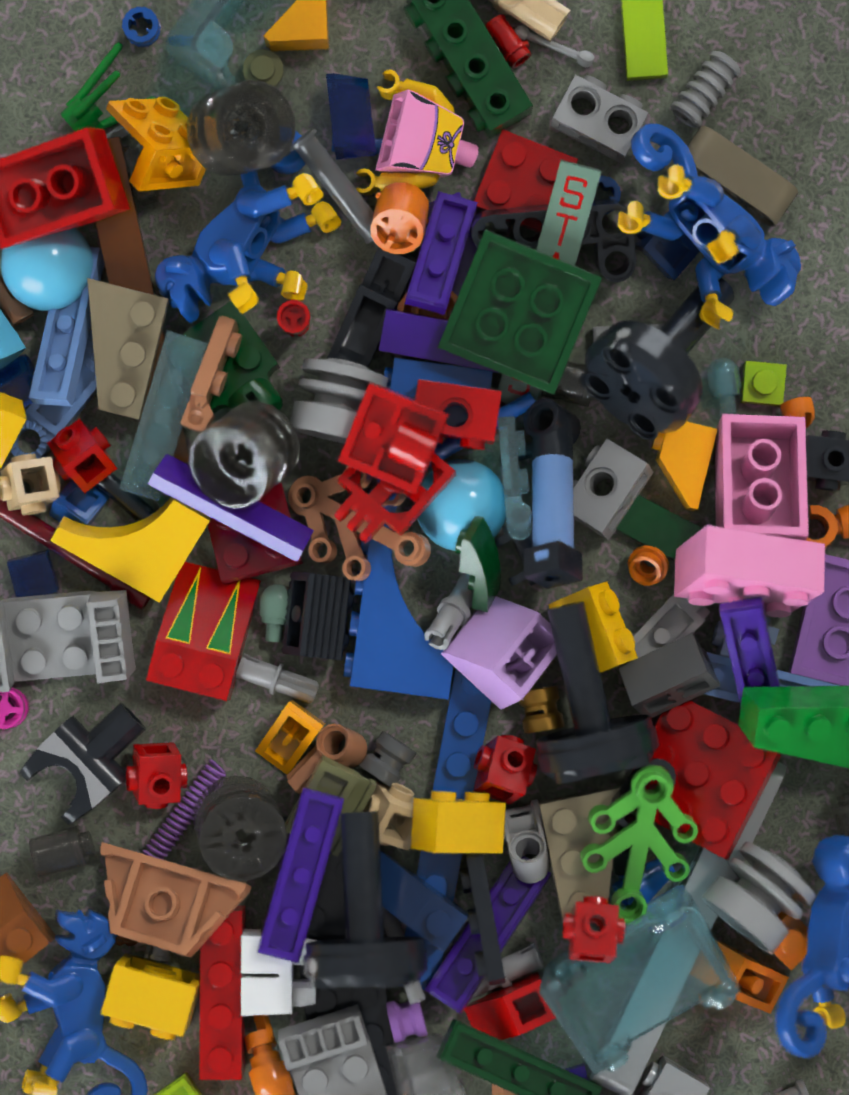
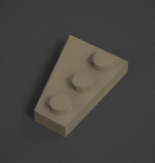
(125, 344)

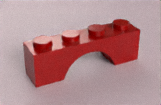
(220, 1002)

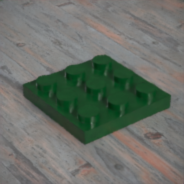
(519, 312)

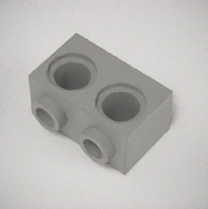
(594, 127)

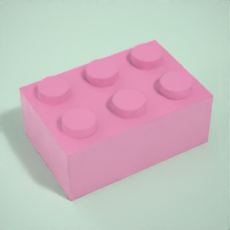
(762, 475)
(742, 565)

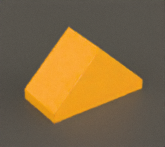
(300, 27)
(289, 737)

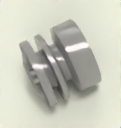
(335, 400)
(759, 897)

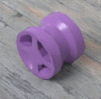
(406, 1020)

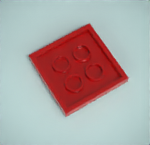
(715, 772)

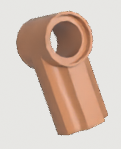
(327, 745)

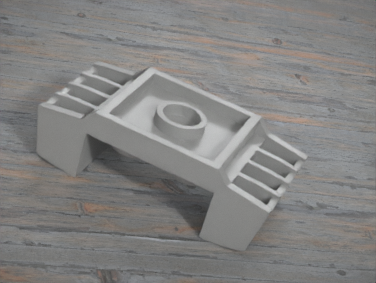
(65, 637)
(332, 1055)

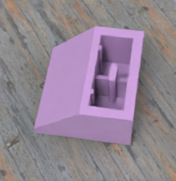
(503, 650)

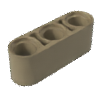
(742, 176)

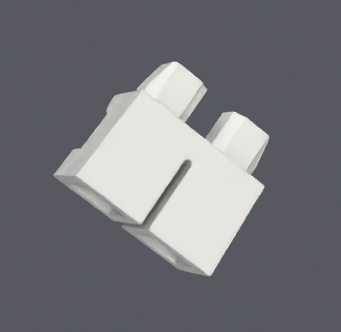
(269, 981)

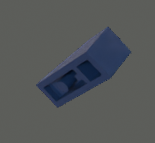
(419, 904)

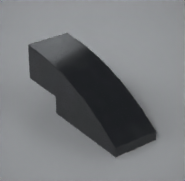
(381, 289)

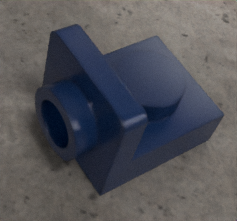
(667, 255)

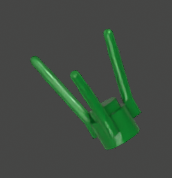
(81, 109)

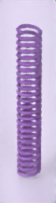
(188, 817)

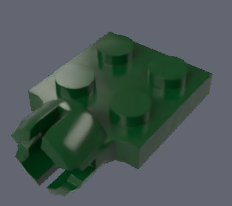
(250, 369)

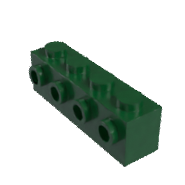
(473, 63)

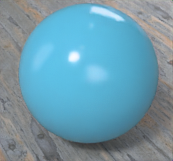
(48, 270)
(470, 494)

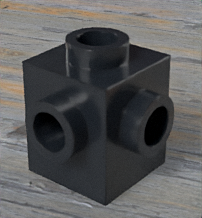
(818, 467)

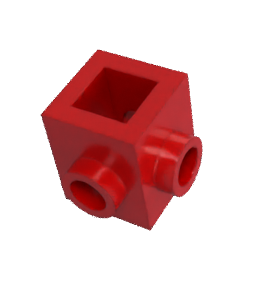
(81, 455)
(505, 768)
(156, 774)
(589, 944)

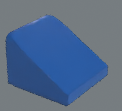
(78, 505)

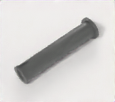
(335, 182)

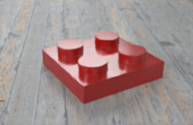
(519, 176)

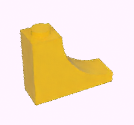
(140, 553)

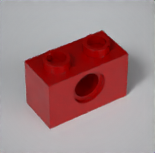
(479, 403)

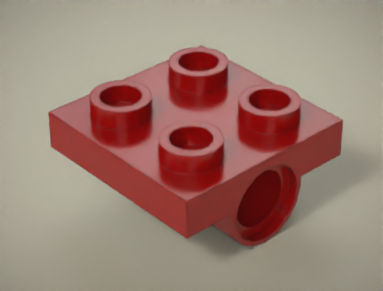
(393, 437)

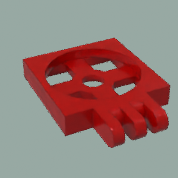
(369, 506)

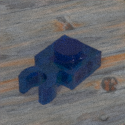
(33, 574)

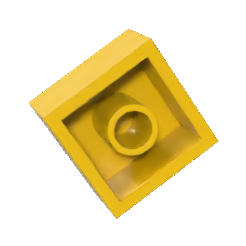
(151, 996)

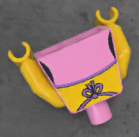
(419, 137)

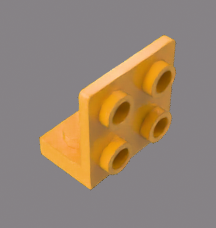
(162, 132)

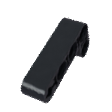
(603, 240)

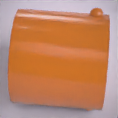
(399, 218)

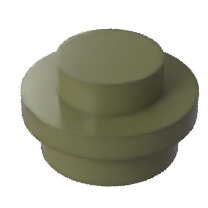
(263, 66)

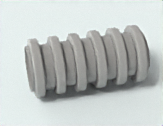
(705, 89)

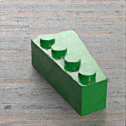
(798, 721)

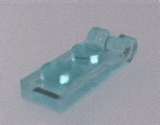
(514, 479)

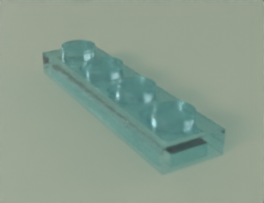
(163, 410)

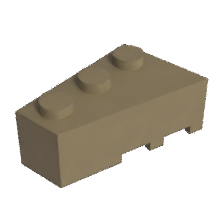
(566, 835)

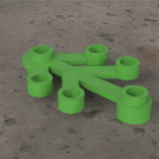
(640, 836)

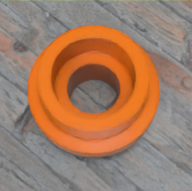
(643, 573)

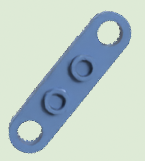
(50, 419)

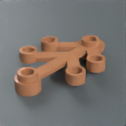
(321, 503)

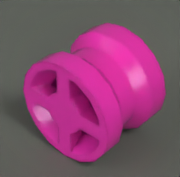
(18, 713)

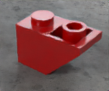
(511, 1010)

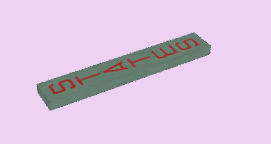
(560, 237)

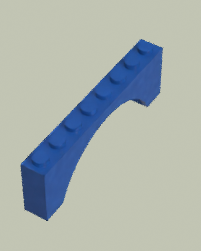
(389, 642)

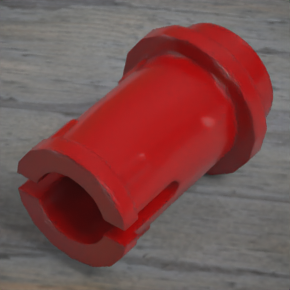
(509, 43)

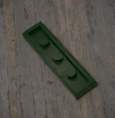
(508, 1065)

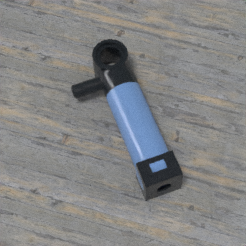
(552, 556)

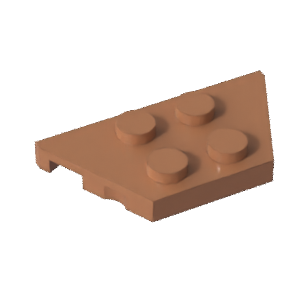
(166, 901)

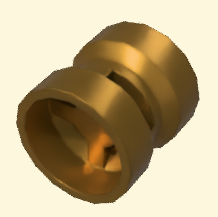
(541, 699)

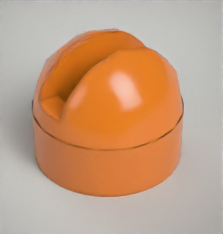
(799, 408)

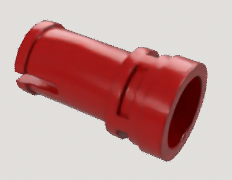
(293, 317)

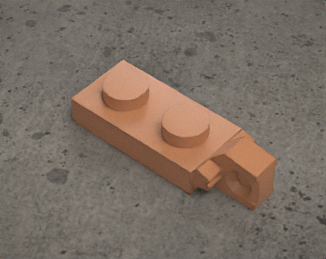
(210, 376)

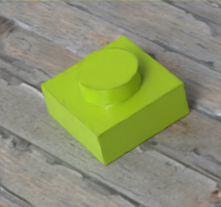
(763, 383)

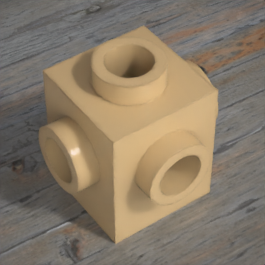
(38, 474)
(395, 814)

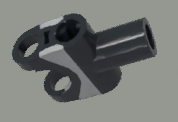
(88, 757)

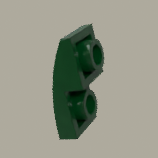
(480, 561)

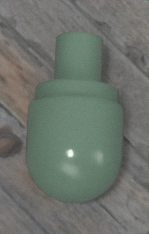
(273, 611)

